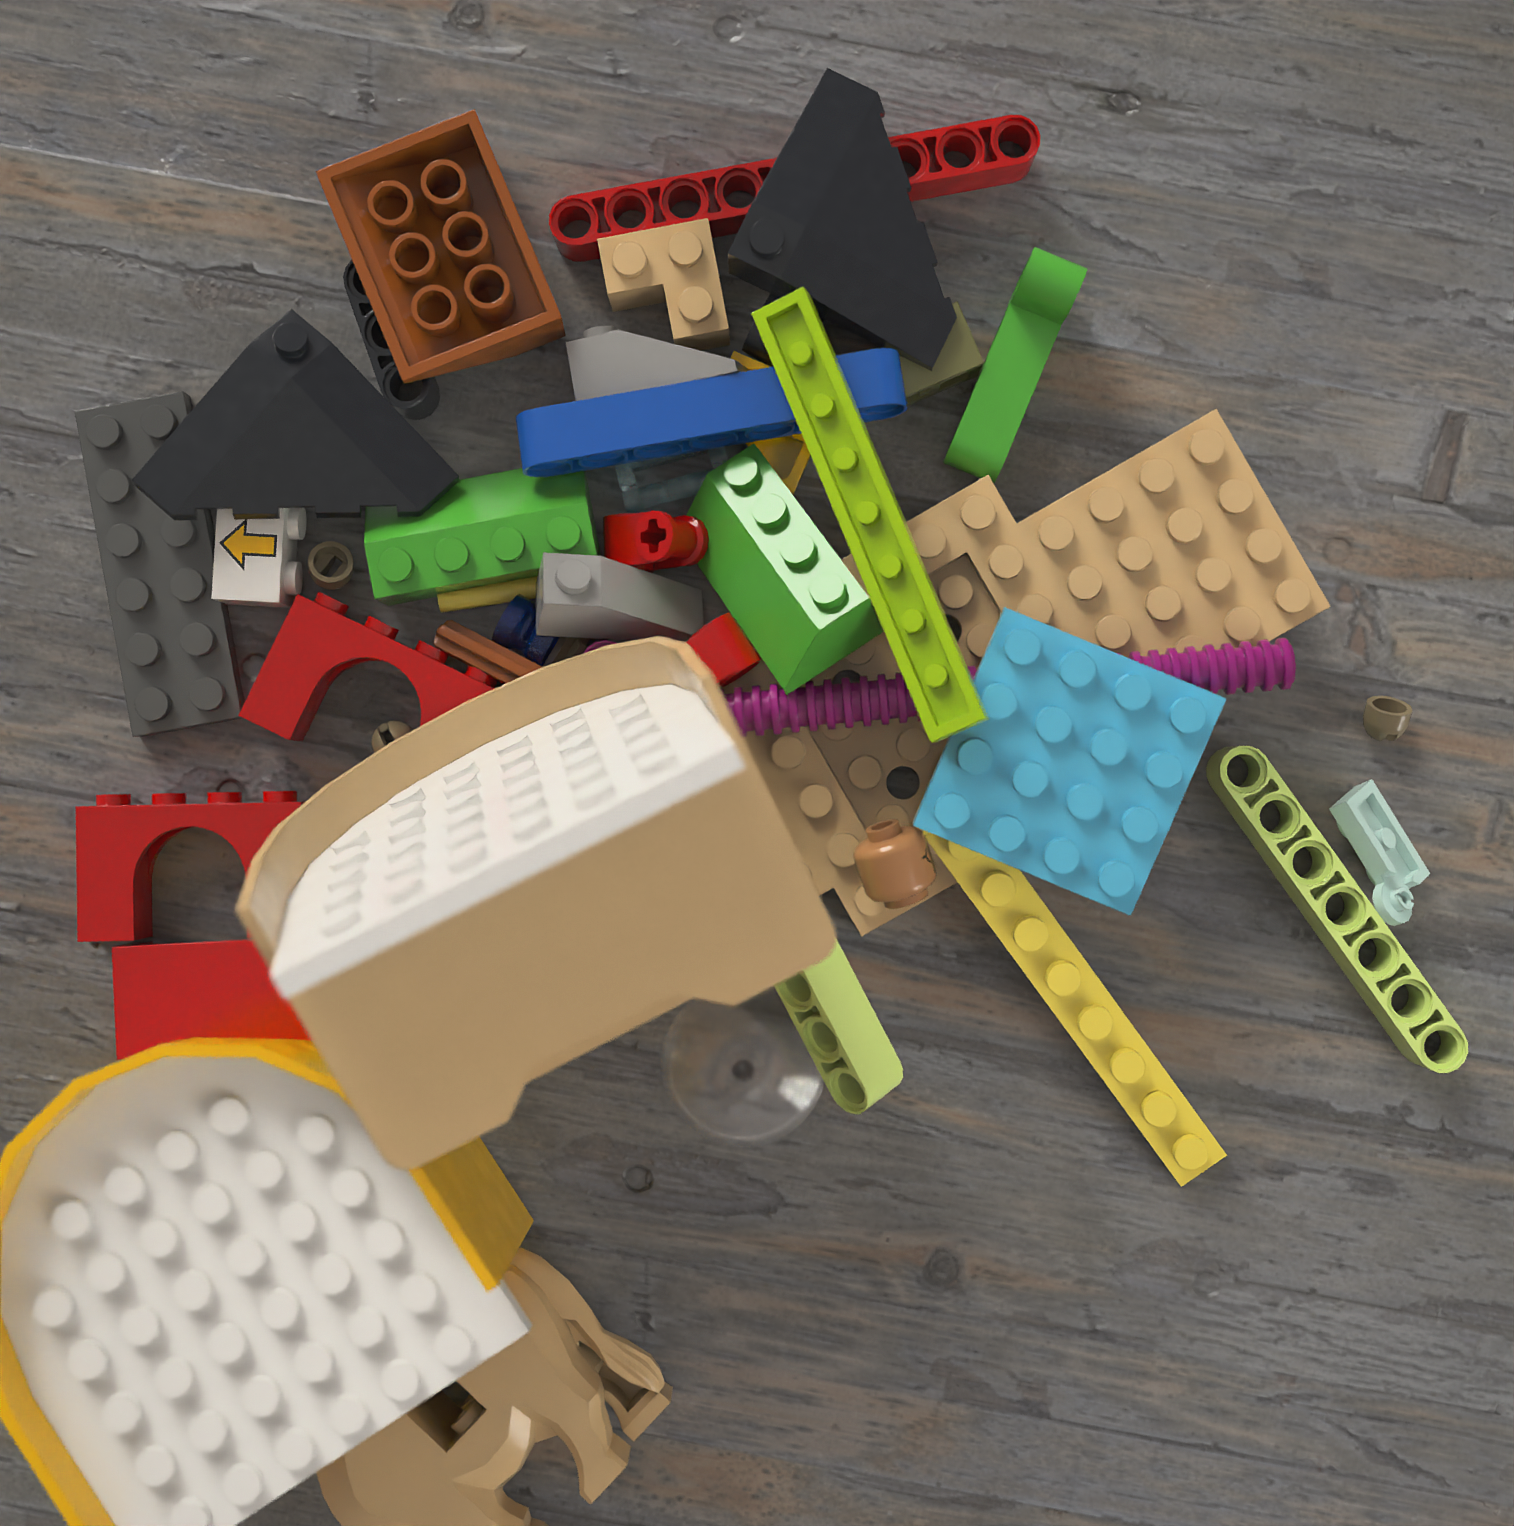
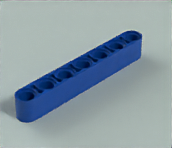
(690, 416)

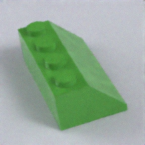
(478, 535)
(779, 572)

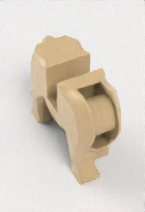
(452, 1461)

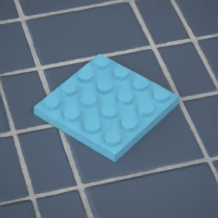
(1072, 764)

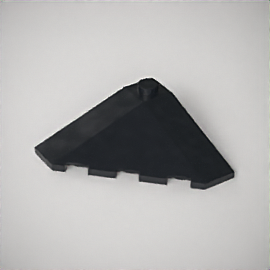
(845, 228)
(294, 432)

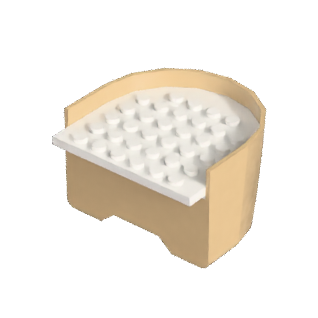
(528, 890)

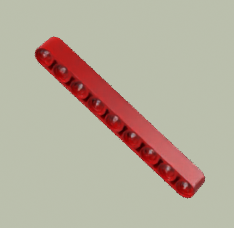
(710, 188)

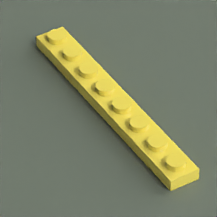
(1084, 1009)

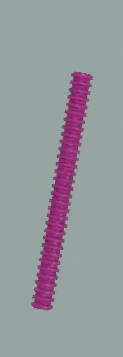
(890, 698)

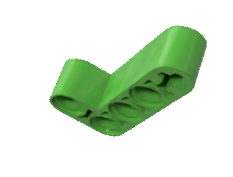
(1014, 364)

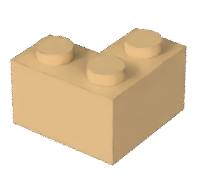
(671, 267)

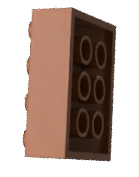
(442, 250)

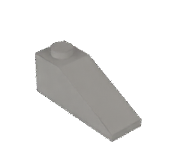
(622, 362)
(612, 601)

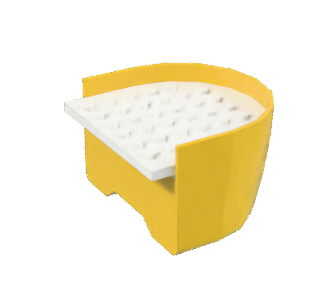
(231, 1281)

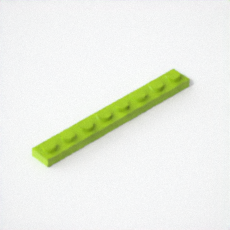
(869, 516)

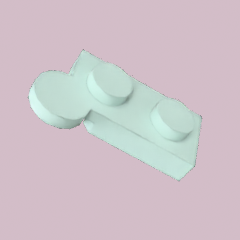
(1383, 850)

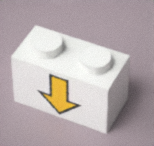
(258, 559)

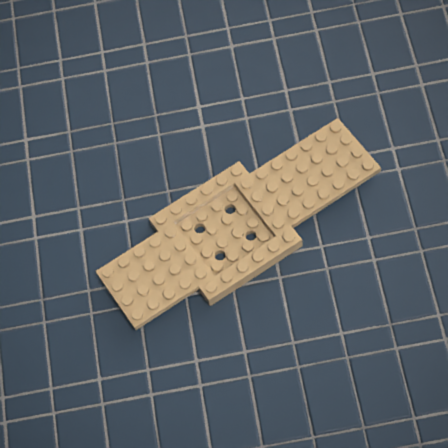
(1136, 560)

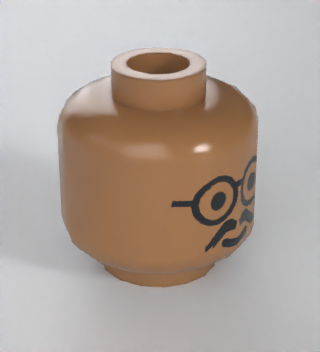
(895, 864)

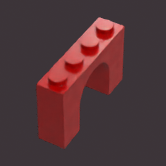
(323, 643)
(122, 841)

